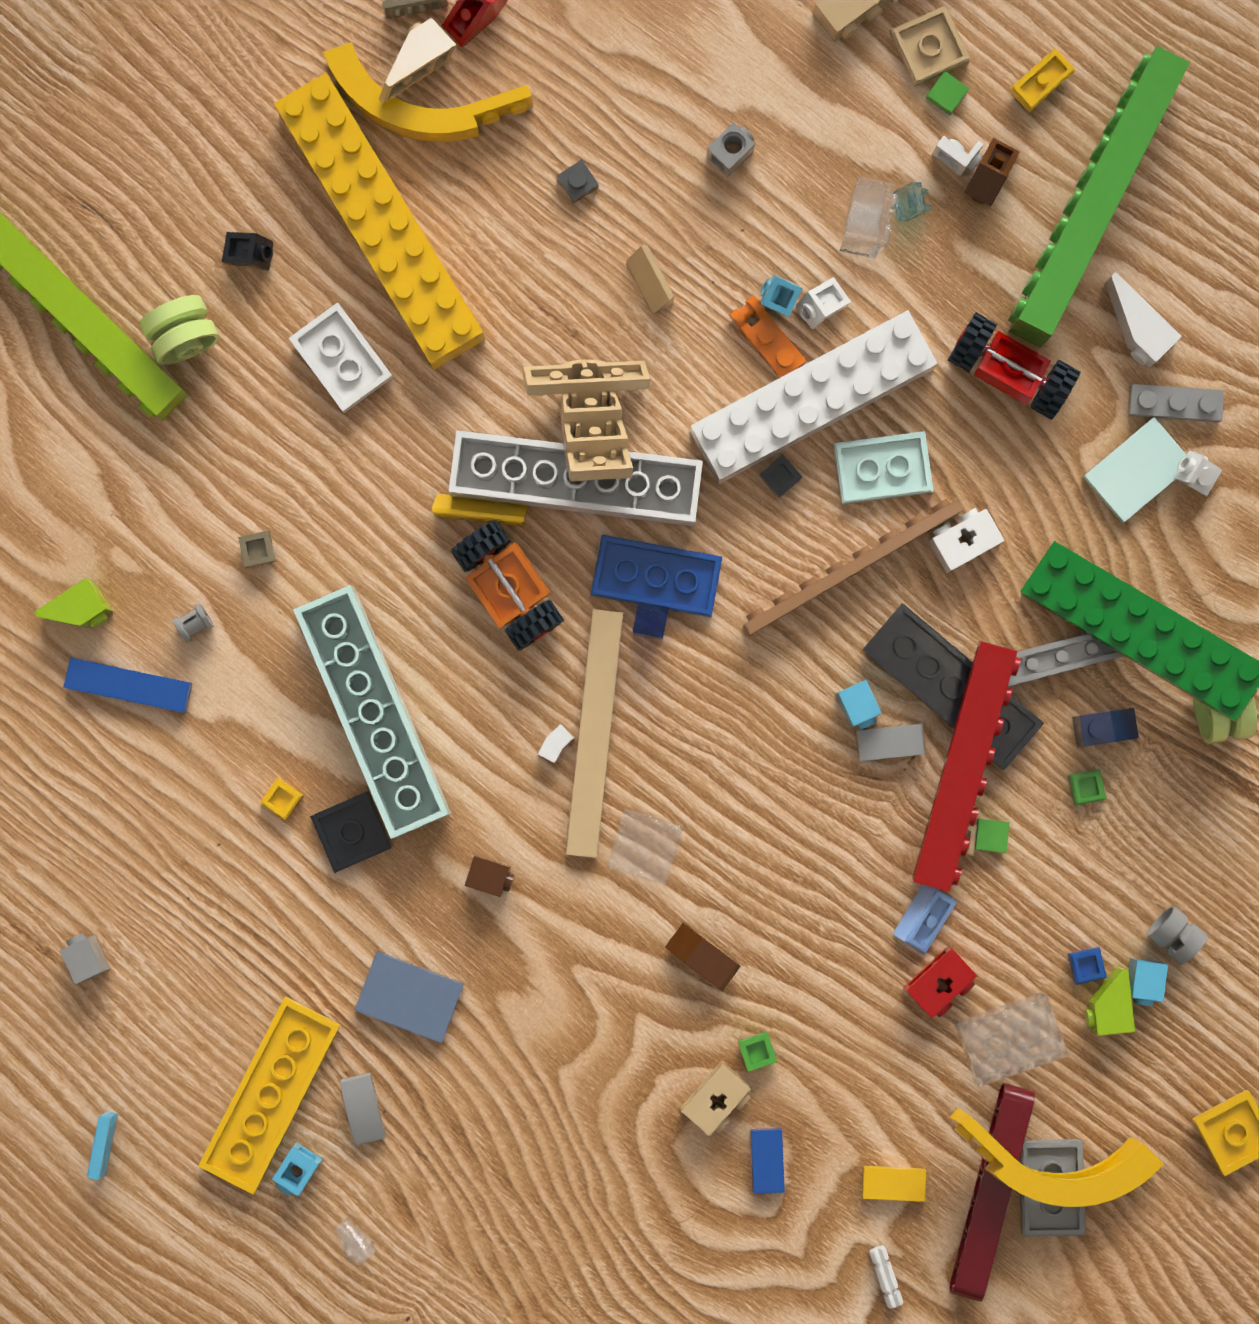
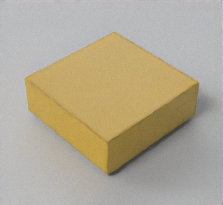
(281, 799)

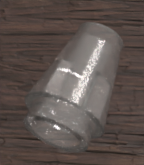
(355, 1242)

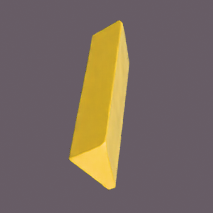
(479, 510)

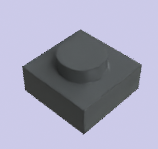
(577, 181)

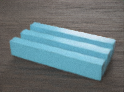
(102, 1145)

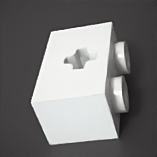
(983, 538)

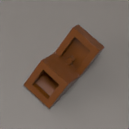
(702, 956)

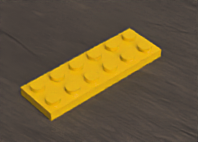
(269, 1095)

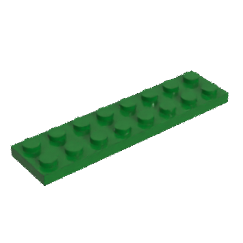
(1144, 631)

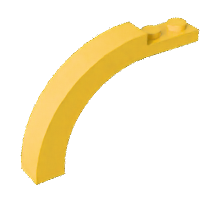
(413, 120)
(1095, 1185)

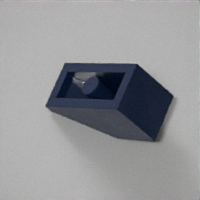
(1105, 727)

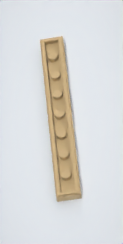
(594, 733)

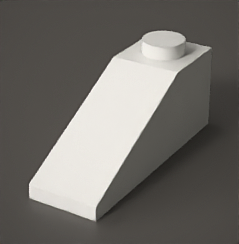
(1143, 328)

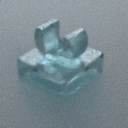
(911, 201)

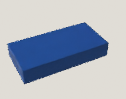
(767, 1160)

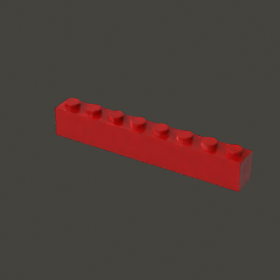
(964, 766)

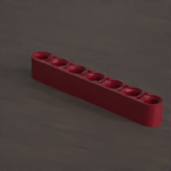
(990, 1197)

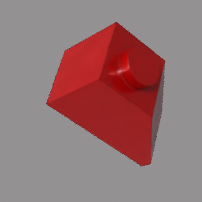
(470, 18)

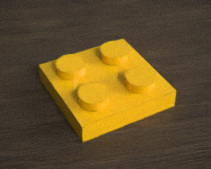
(1231, 1132)

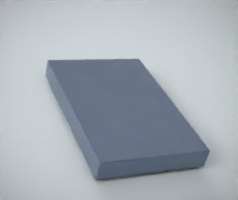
(409, 997)

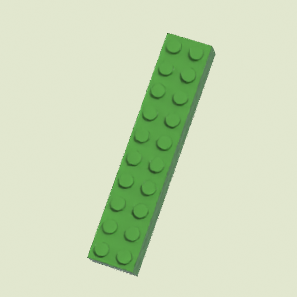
(1100, 192)

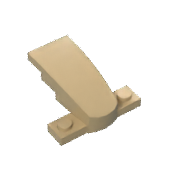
(591, 412)

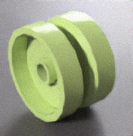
(179, 330)
(1216, 727)

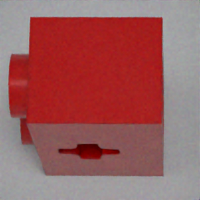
(924, 985)

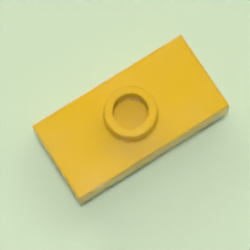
(1042, 80)

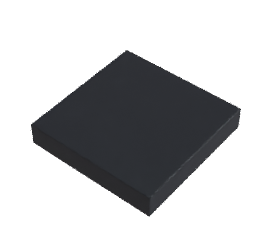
(351, 832)

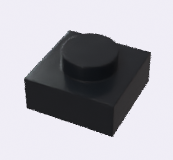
(780, 476)

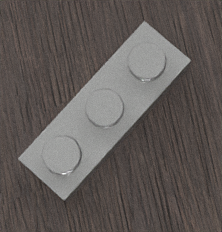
(1175, 403)

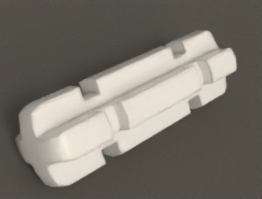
(886, 1276)

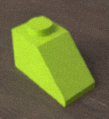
(78, 606)
(1111, 1005)

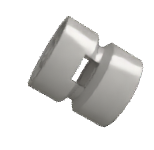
(1181, 938)

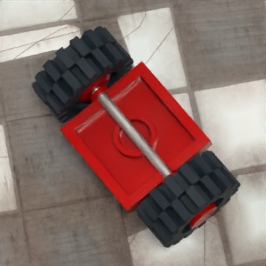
(1013, 367)

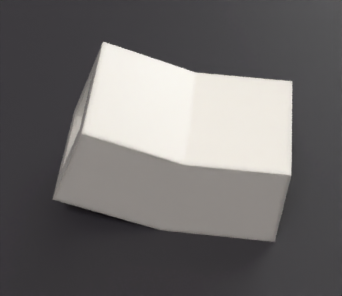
(555, 743)

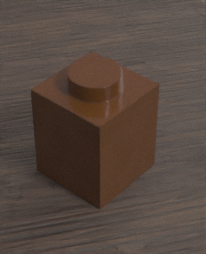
(489, 876)

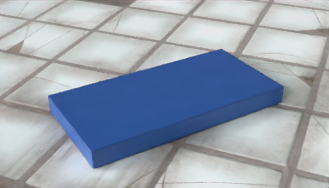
(656, 575)

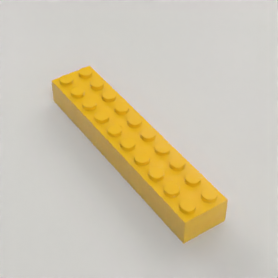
(380, 221)

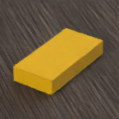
(894, 1183)

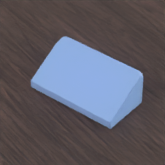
(924, 918)

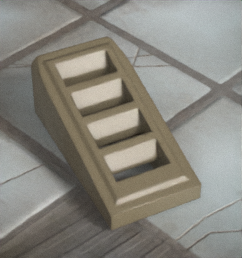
(399, 8)

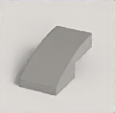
(891, 742)
(362, 1109)

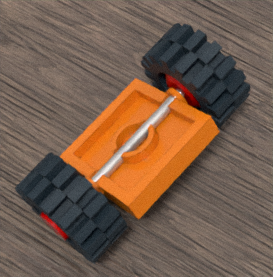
(507, 585)

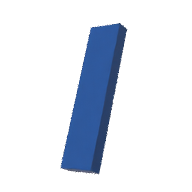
(127, 685)

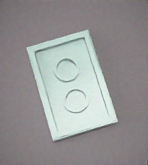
(883, 468)
(1136, 470)

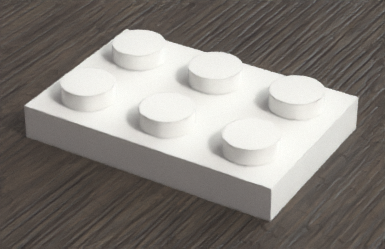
(341, 357)

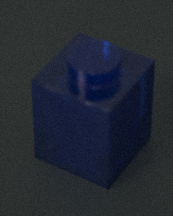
(650, 621)

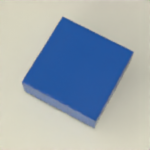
(1087, 965)

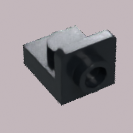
(247, 250)

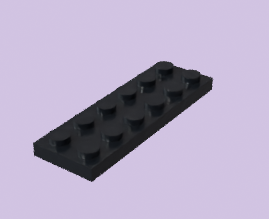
(939, 675)

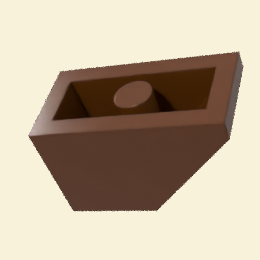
(991, 172)

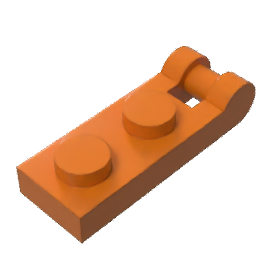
(767, 338)

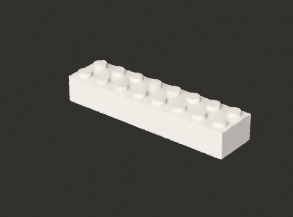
(813, 397)
(538, 476)

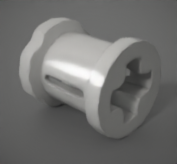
(193, 622)

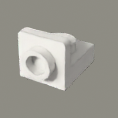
(954, 156)
(822, 302)
(1197, 473)

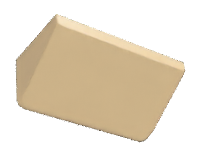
(650, 279)

